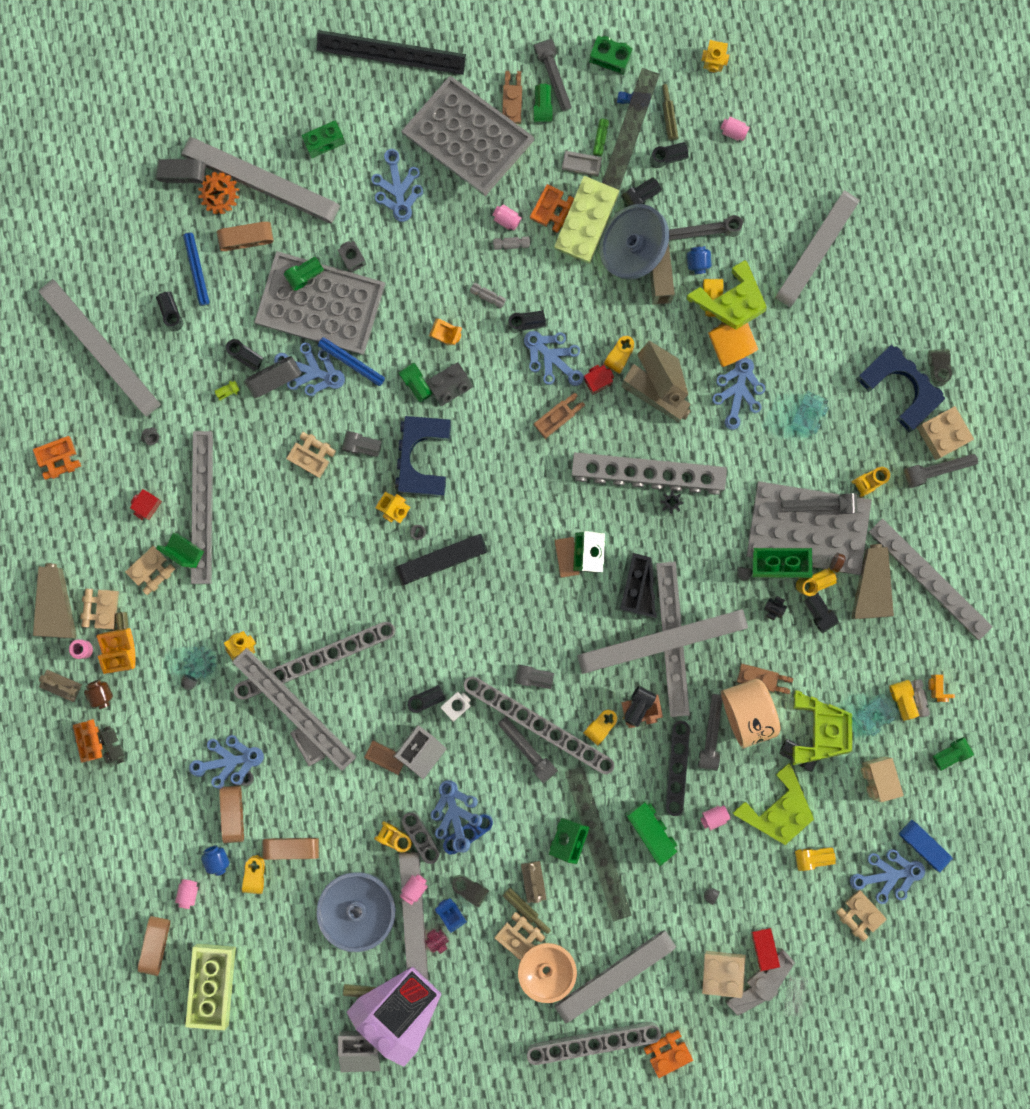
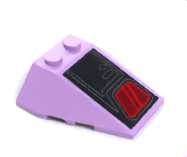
(396, 1015)

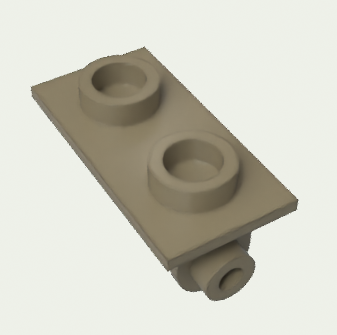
(60, 685)
(533, 882)

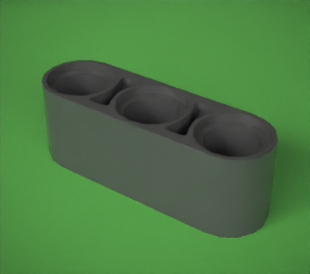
(180, 171)
(272, 377)
(421, 847)

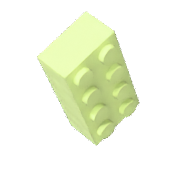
(586, 219)
(210, 986)

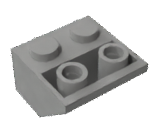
(419, 751)
(357, 1053)

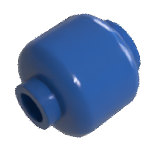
(699, 259)
(215, 860)

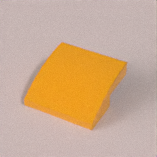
(732, 344)
(116, 650)

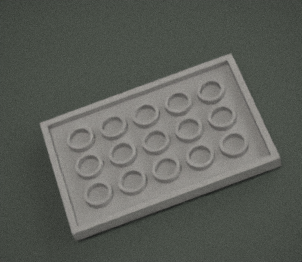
(468, 135)
(329, 306)
(821, 530)

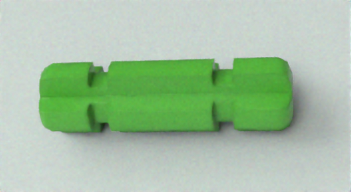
(600, 137)

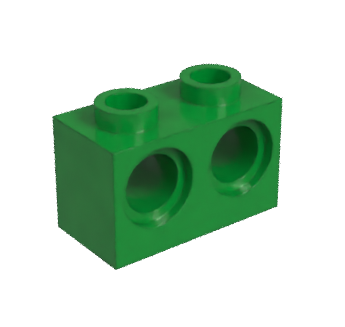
(608, 60)

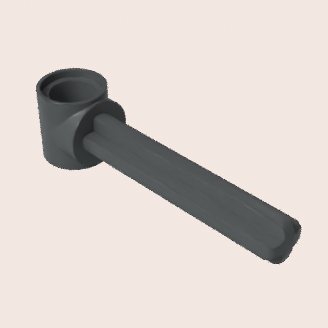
(546, 53)
(708, 229)
(918, 475)
(844, 504)
(709, 757)
(542, 768)

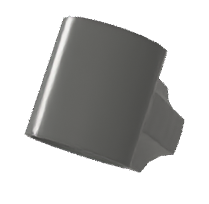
(358, 444)
(530, 676)

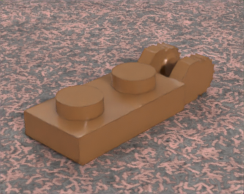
(512, 98)
(557, 417)
(768, 677)

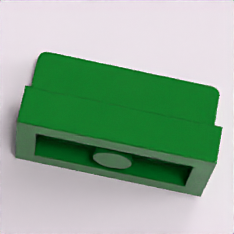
(181, 551)

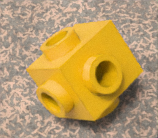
(715, 56)
(393, 507)
(238, 643)

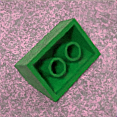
(782, 563)
(652, 832)

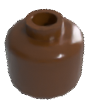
(98, 694)

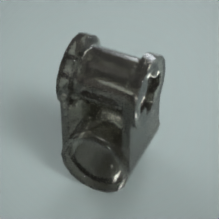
(940, 362)
(472, 892)

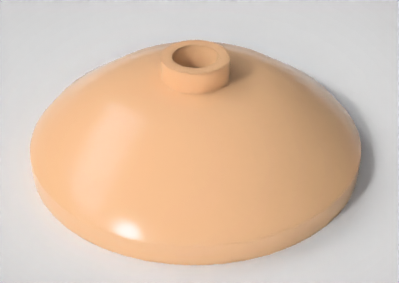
(547, 986)

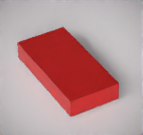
(765, 949)

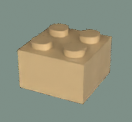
(945, 433)
(882, 779)
(724, 974)

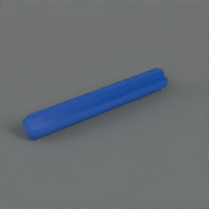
(196, 269)
(351, 361)

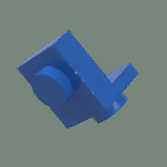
(450, 914)

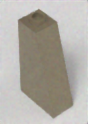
(662, 281)
(664, 373)
(640, 385)
(874, 585)
(52, 606)

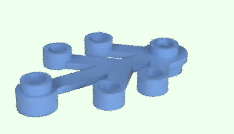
(398, 189)
(551, 356)
(313, 371)
(739, 390)
(229, 762)
(454, 813)
(891, 875)

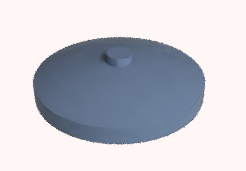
(634, 241)
(356, 912)

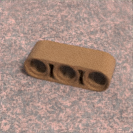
(245, 236)
(231, 814)
(290, 848)
(153, 945)

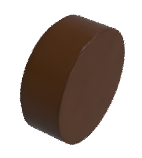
(837, 562)

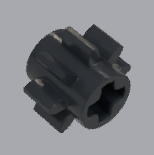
(675, 499)
(775, 608)

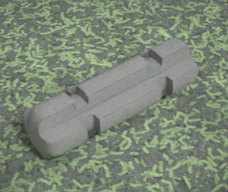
(511, 243)
(487, 295)
(920, 698)

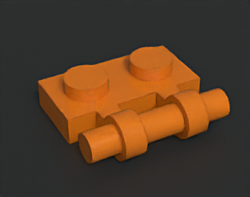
(546, 206)
(56, 451)
(87, 741)
(670, 1059)

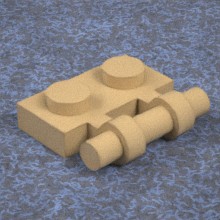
(309, 460)
(146, 566)
(105, 611)
(865, 911)
(515, 941)

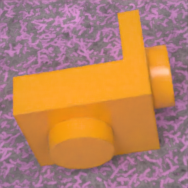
(445, 332)
(935, 684)

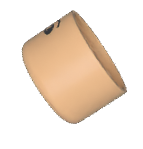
(751, 713)

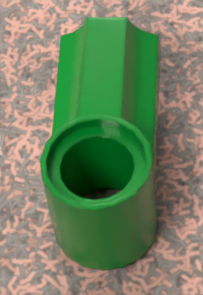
(543, 109)
(300, 275)
(413, 378)
(955, 752)

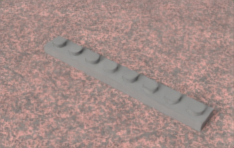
(202, 504)
(930, 579)
(675, 657)
(294, 709)

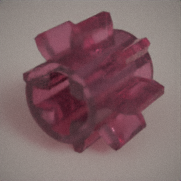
(437, 941)

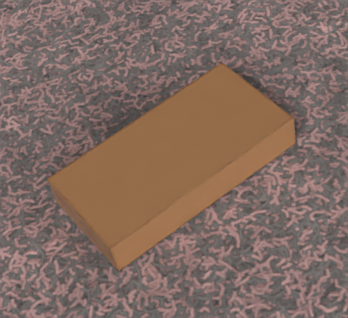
(565, 556)
(383, 757)

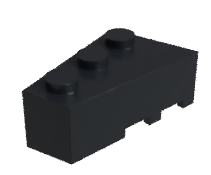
(636, 587)

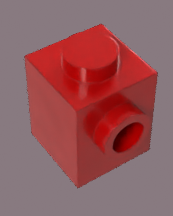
(598, 378)
(144, 505)

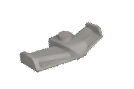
(763, 986)

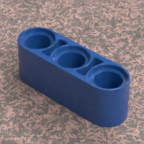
(478, 832)
(925, 846)

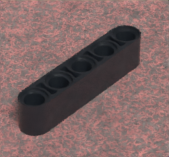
(441, 559)
(677, 777)

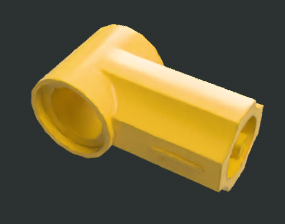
(714, 289)
(818, 582)
(903, 696)
(809, 858)

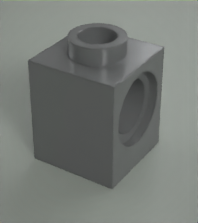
(351, 264)

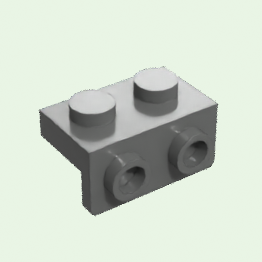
(449, 384)

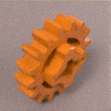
(221, 203)

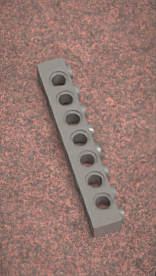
(715, 473)

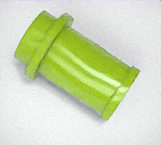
(227, 390)

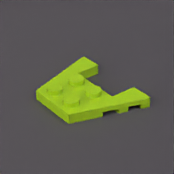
(736, 305)
(830, 730)
(786, 815)

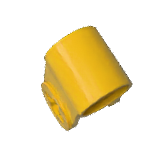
(618, 357)
(869, 482)
(599, 729)
(392, 837)
(254, 879)

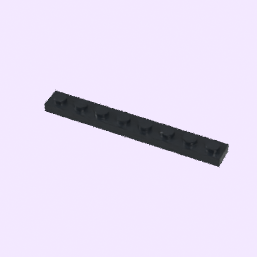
(391, 52)

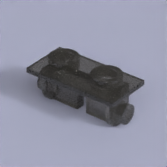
(110, 753)

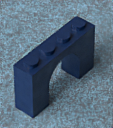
(926, 395)
(414, 431)

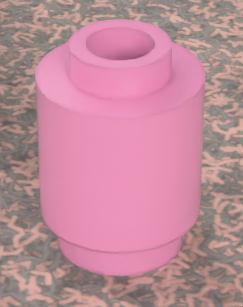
(734, 129)
(506, 217)
(75, 646)
(715, 817)
(413, 889)
(186, 893)

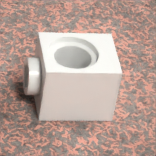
(447, 707)

